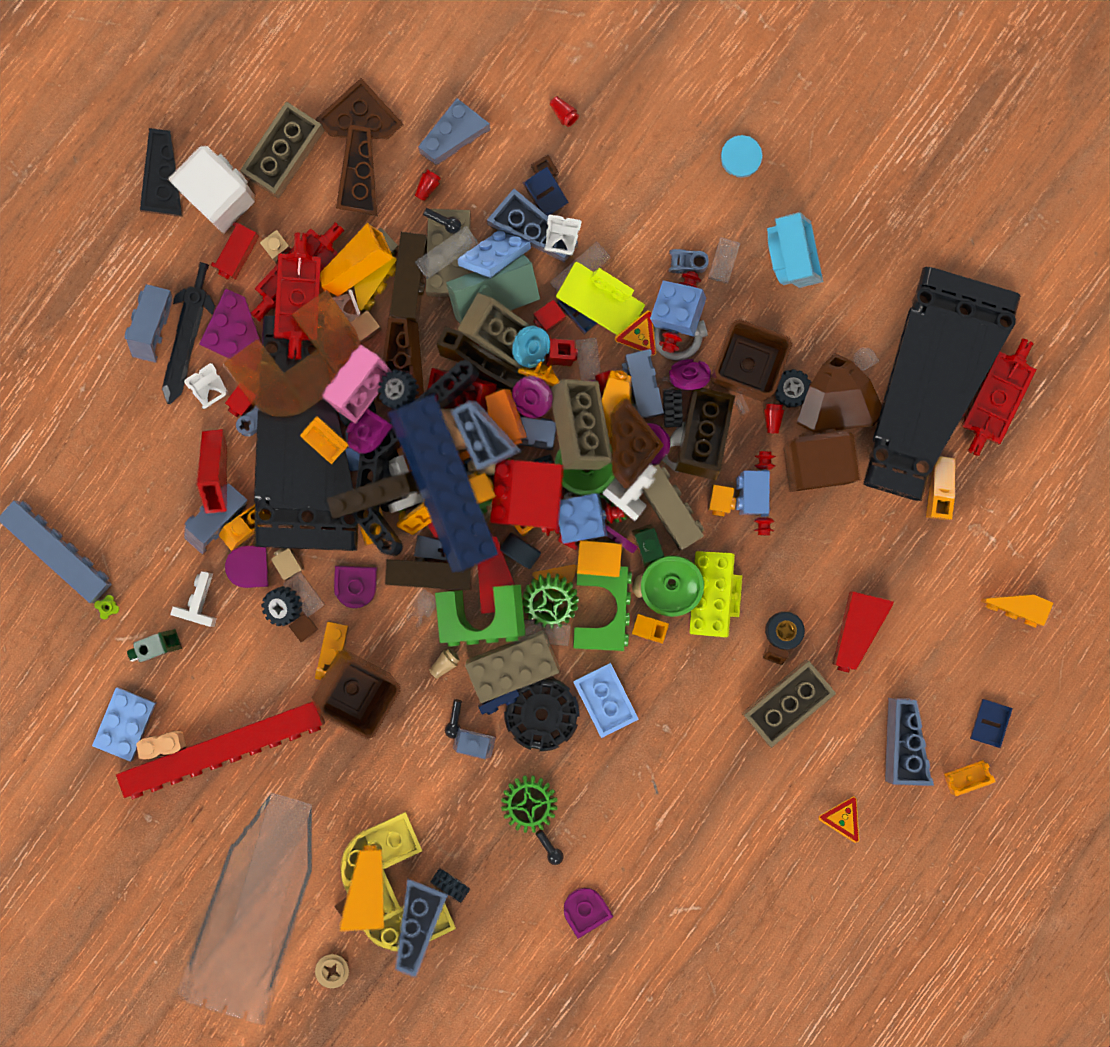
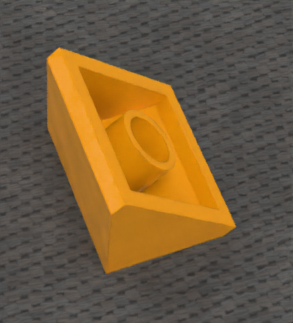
(599, 558)

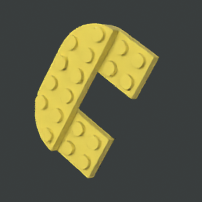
(397, 843)

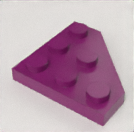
(230, 326)

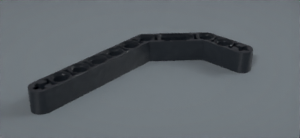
(382, 452)

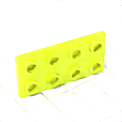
(600, 298)
(720, 595)

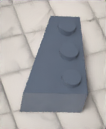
(452, 132)
(148, 322)
(644, 384)
(539, 432)
(483, 436)
(205, 527)

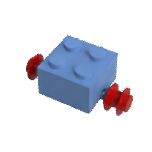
(678, 309)
(754, 493)
(584, 518)

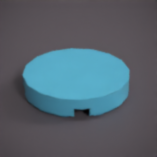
(741, 156)
(531, 346)

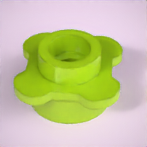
(105, 613)

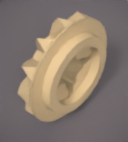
(335, 980)

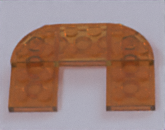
(305, 383)

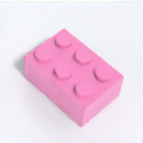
(356, 384)

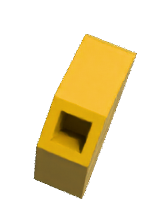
(375, 283)

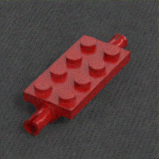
(317, 246)
(296, 286)
(999, 397)

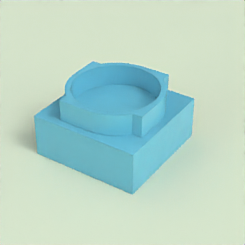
(794, 251)

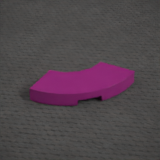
(619, 539)

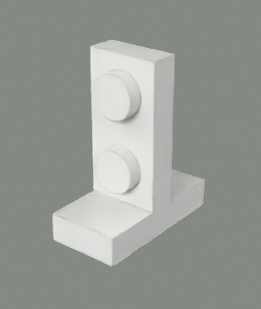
(396, 467)
(628, 499)
(197, 602)

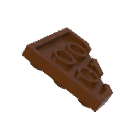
(361, 108)
(631, 443)

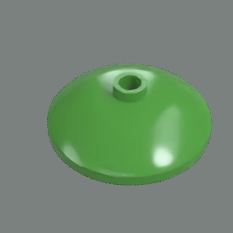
(583, 482)
(672, 598)

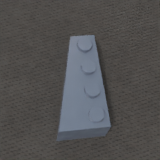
(523, 219)
(905, 745)
(419, 919)

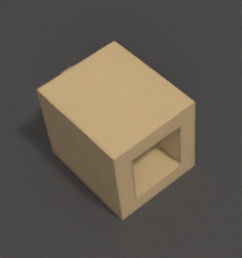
(275, 244)
(365, 326)
(286, 563)

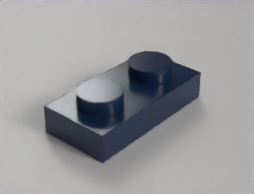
(492, 705)

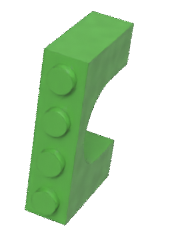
(506, 624)
(612, 635)

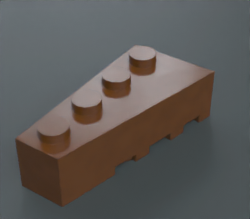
(357, 179)
(403, 350)

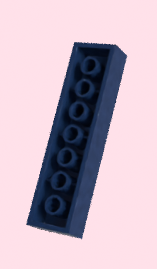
(443, 483)

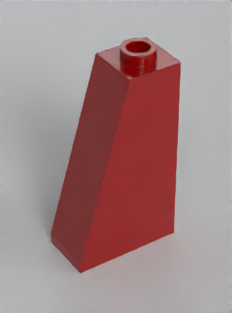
(213, 471)
(493, 573)
(859, 627)

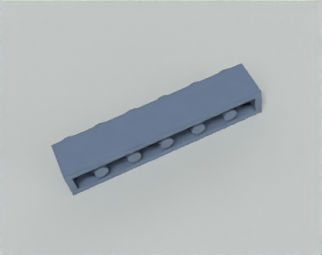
(54, 551)

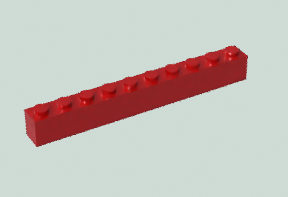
(219, 749)

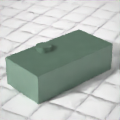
(511, 287)

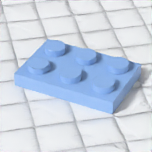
(494, 253)
(605, 700)
(124, 724)

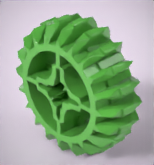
(564, 593)
(519, 805)

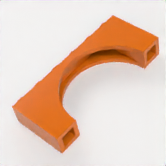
(504, 412)

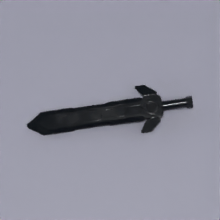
(187, 330)

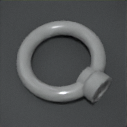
(701, 332)

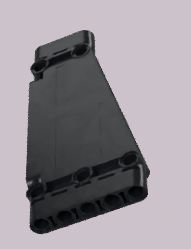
(936, 375)
(294, 475)

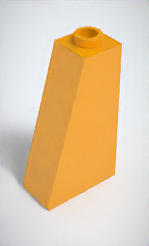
(356, 261)
(617, 388)
(365, 894)

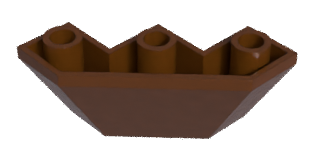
(840, 398)

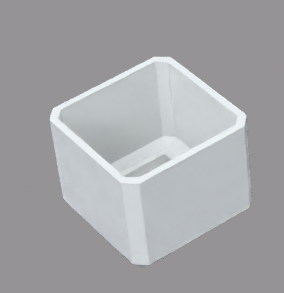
(213, 187)

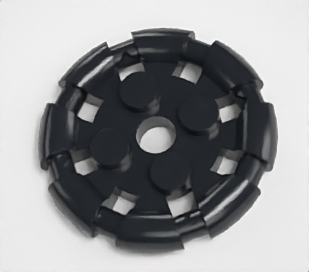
(551, 723)

